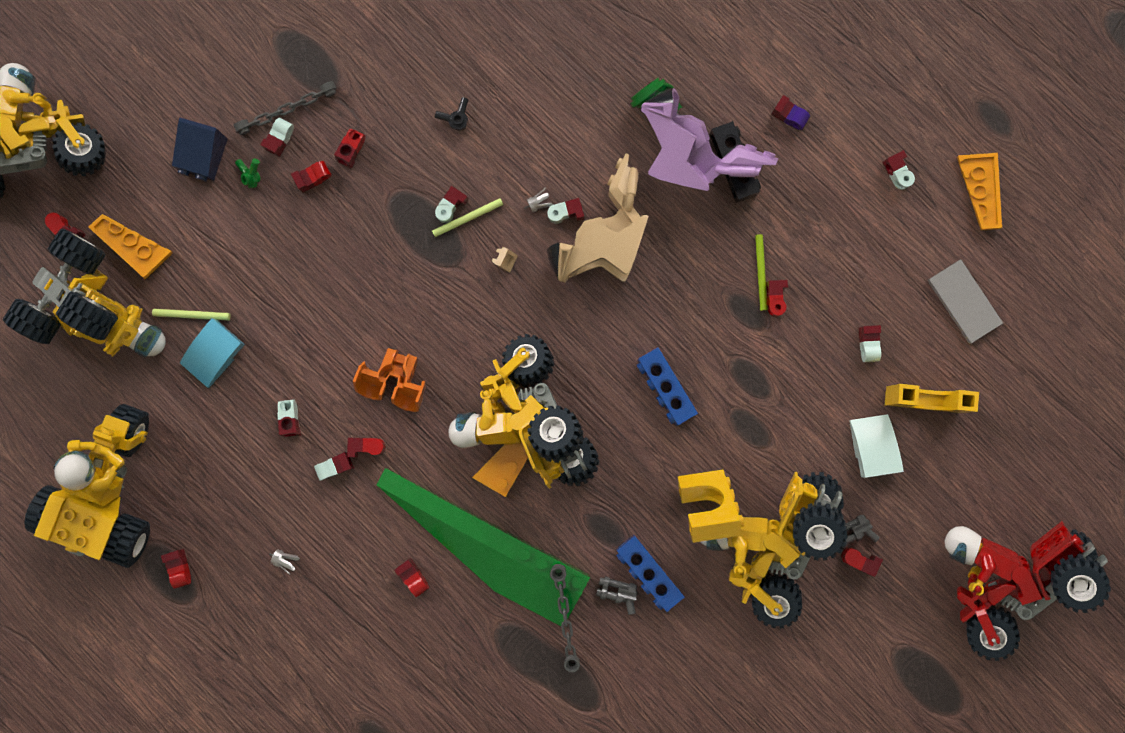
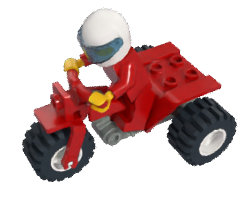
(1062, 569)

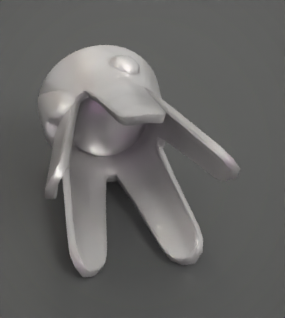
(534, 201)
(278, 560)

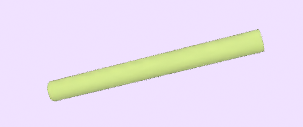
(468, 217)
(190, 314)

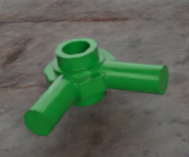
(249, 175)

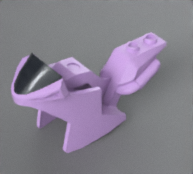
(686, 149)

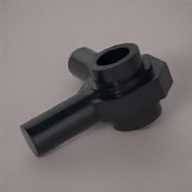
(457, 119)

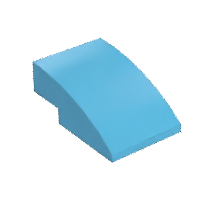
(211, 352)

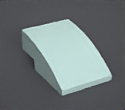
(875, 446)

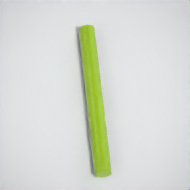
(761, 272)

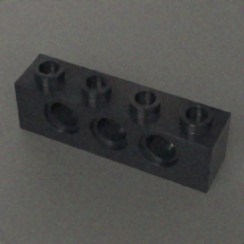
(719, 136)

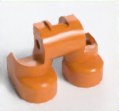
(373, 383)

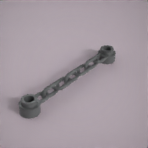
(242, 127)
(558, 577)

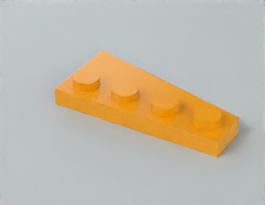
(983, 186)
(133, 248)
(503, 468)

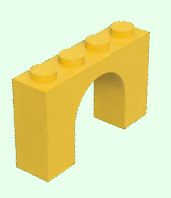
(948, 401)
(712, 524)

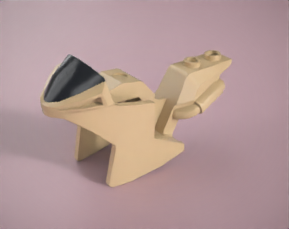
(607, 241)

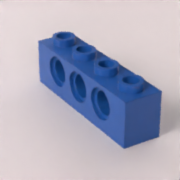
(686, 409)
(671, 595)

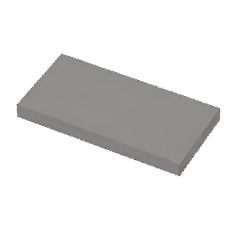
(965, 301)

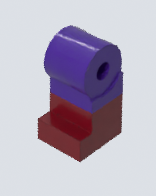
(790, 113)

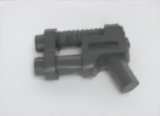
(859, 528)
(626, 592)

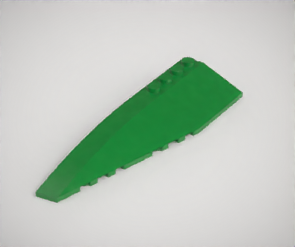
(493, 554)

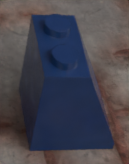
(198, 149)

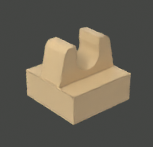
(505, 259)

